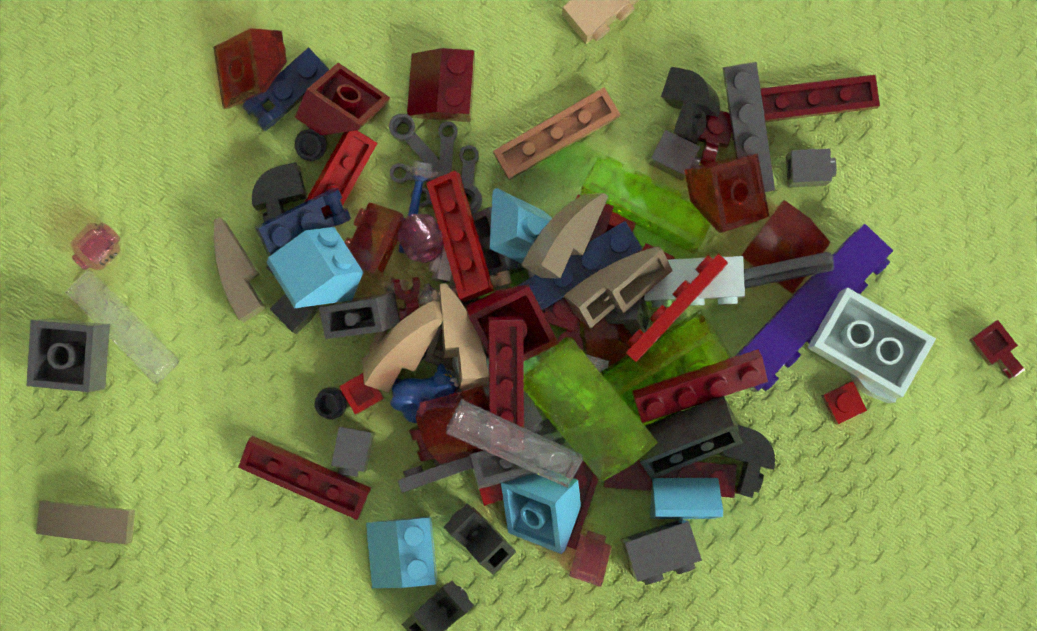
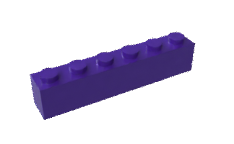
(807, 308)

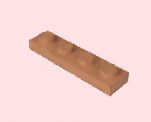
(556, 133)

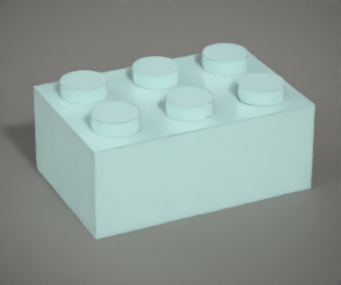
(871, 343)

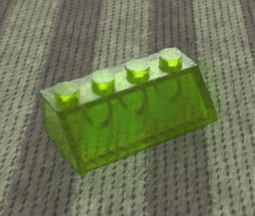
(648, 205)
(678, 351)
(587, 410)

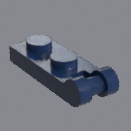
(286, 89)
(306, 216)

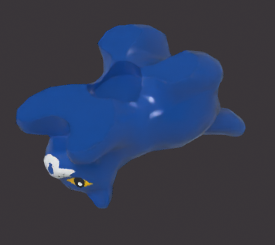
(411, 392)

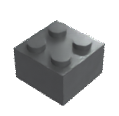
(67, 355)
(661, 551)

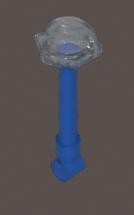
(421, 172)

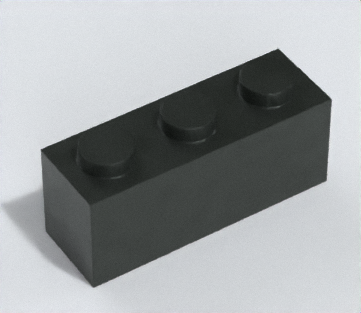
(691, 437)

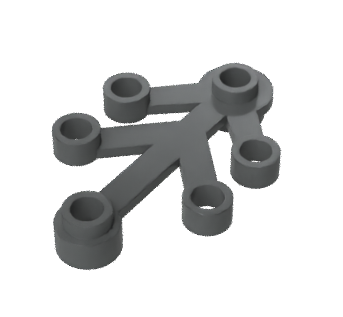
(443, 165)

